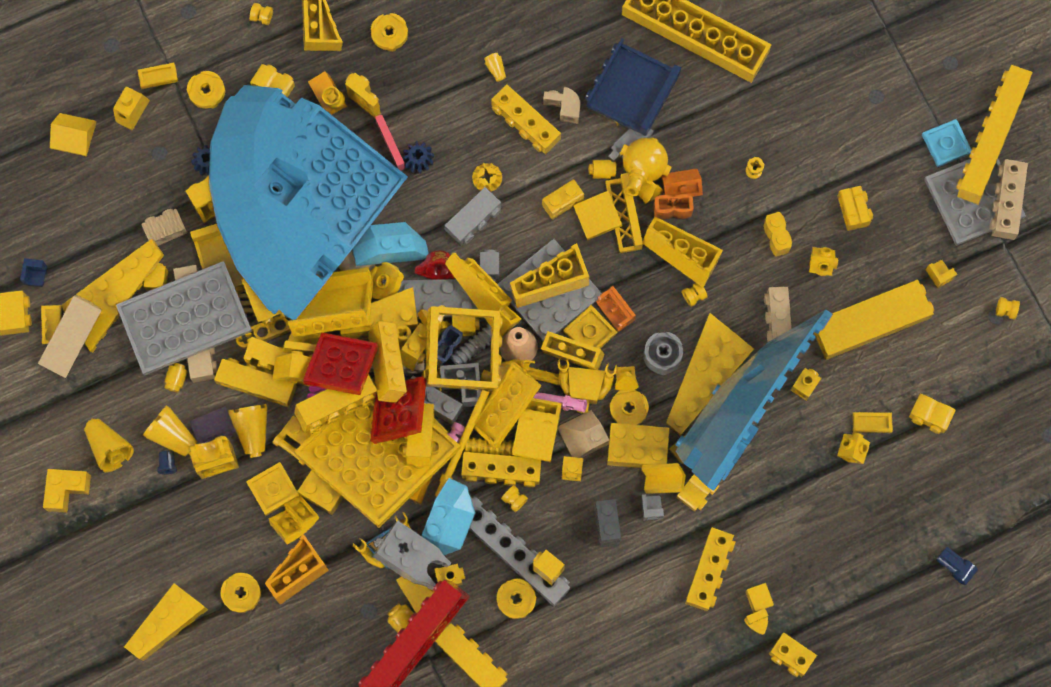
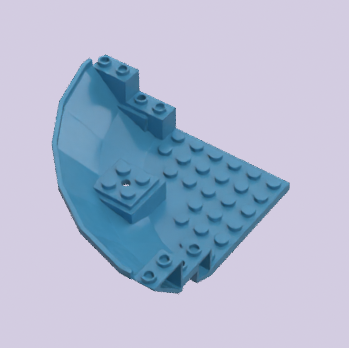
(325, 198)

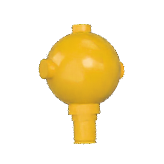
(644, 161)

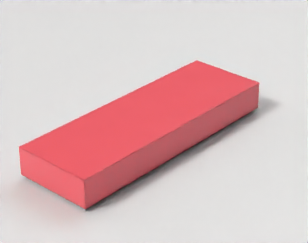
(390, 142)

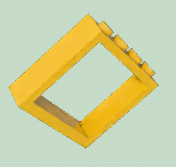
(432, 348)

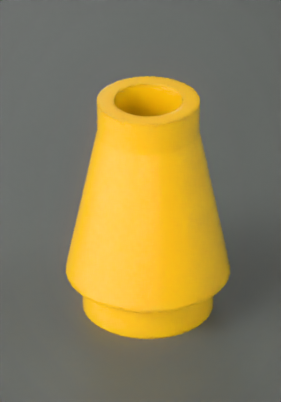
(495, 66)

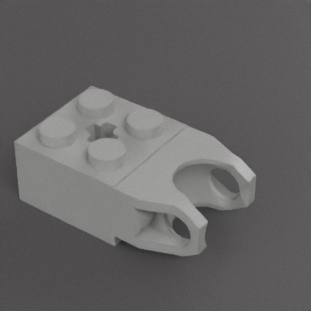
(414, 560)

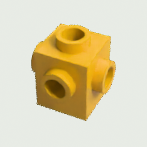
(822, 261)
(853, 448)

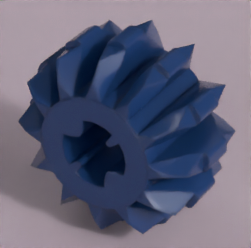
(425, 157)
(199, 160)

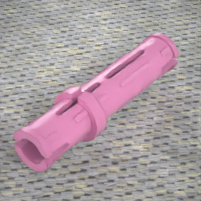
(567, 402)

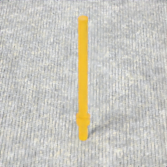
(463, 440)

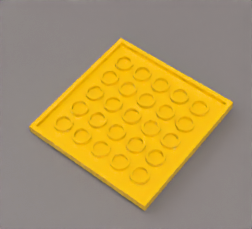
(366, 473)

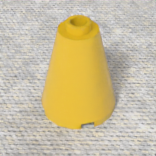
(251, 428)
(170, 432)
(107, 445)

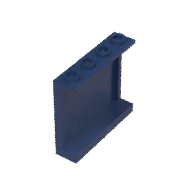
(632, 88)

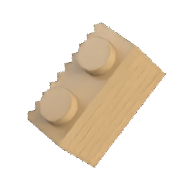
(165, 227)

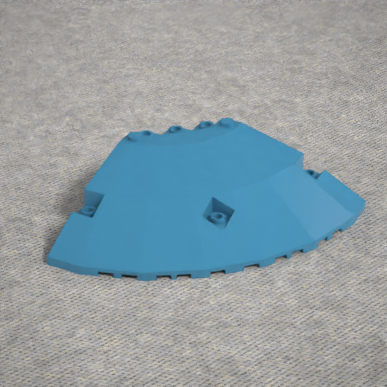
(727, 420)

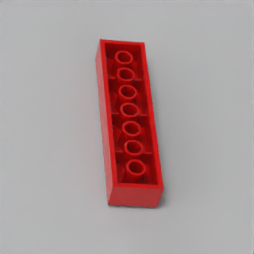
(417, 637)

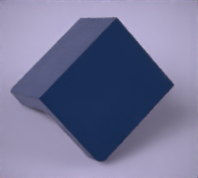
(33, 272)

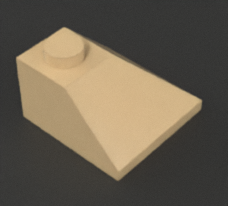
(583, 435)

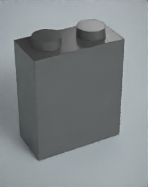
(607, 523)

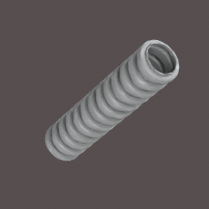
(472, 347)

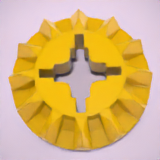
(495, 180)

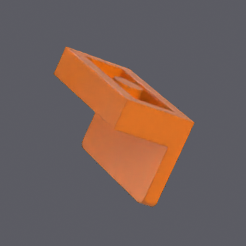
(683, 182)

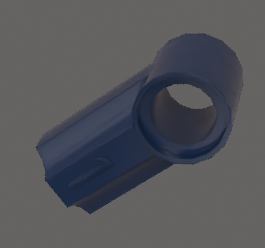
(961, 569)

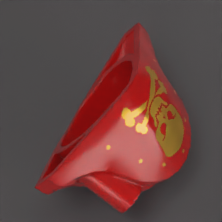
(435, 267)

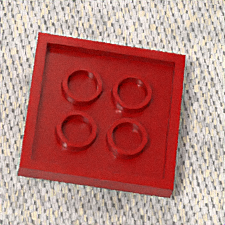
(340, 363)
(399, 418)

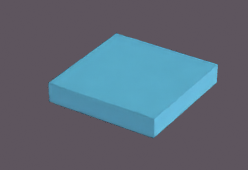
(946, 143)

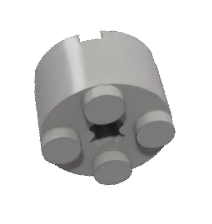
(663, 342)

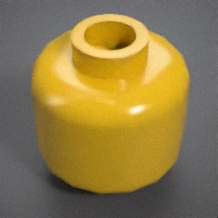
(399, 616)

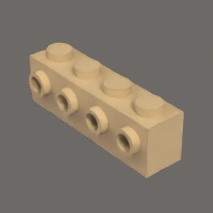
(1009, 199)
(778, 311)

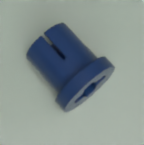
(166, 463)

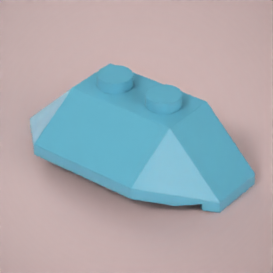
(389, 244)
(450, 517)

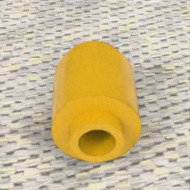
(602, 169)
(175, 377)

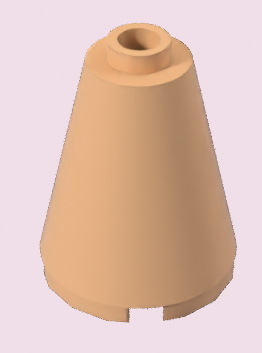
(519, 344)

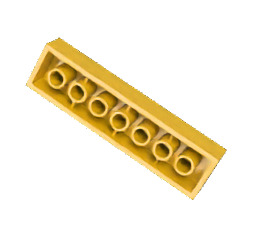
(701, 34)

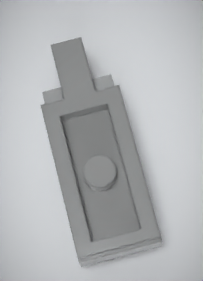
(627, 139)

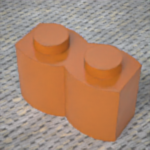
(678, 206)

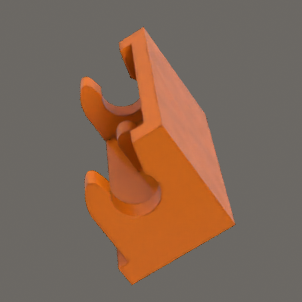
(615, 309)

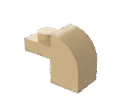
(567, 101)

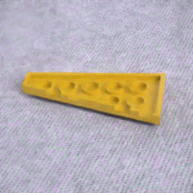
(116, 287)
(713, 362)

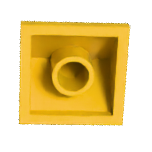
(71, 134)

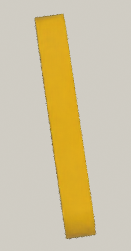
(272, 331)

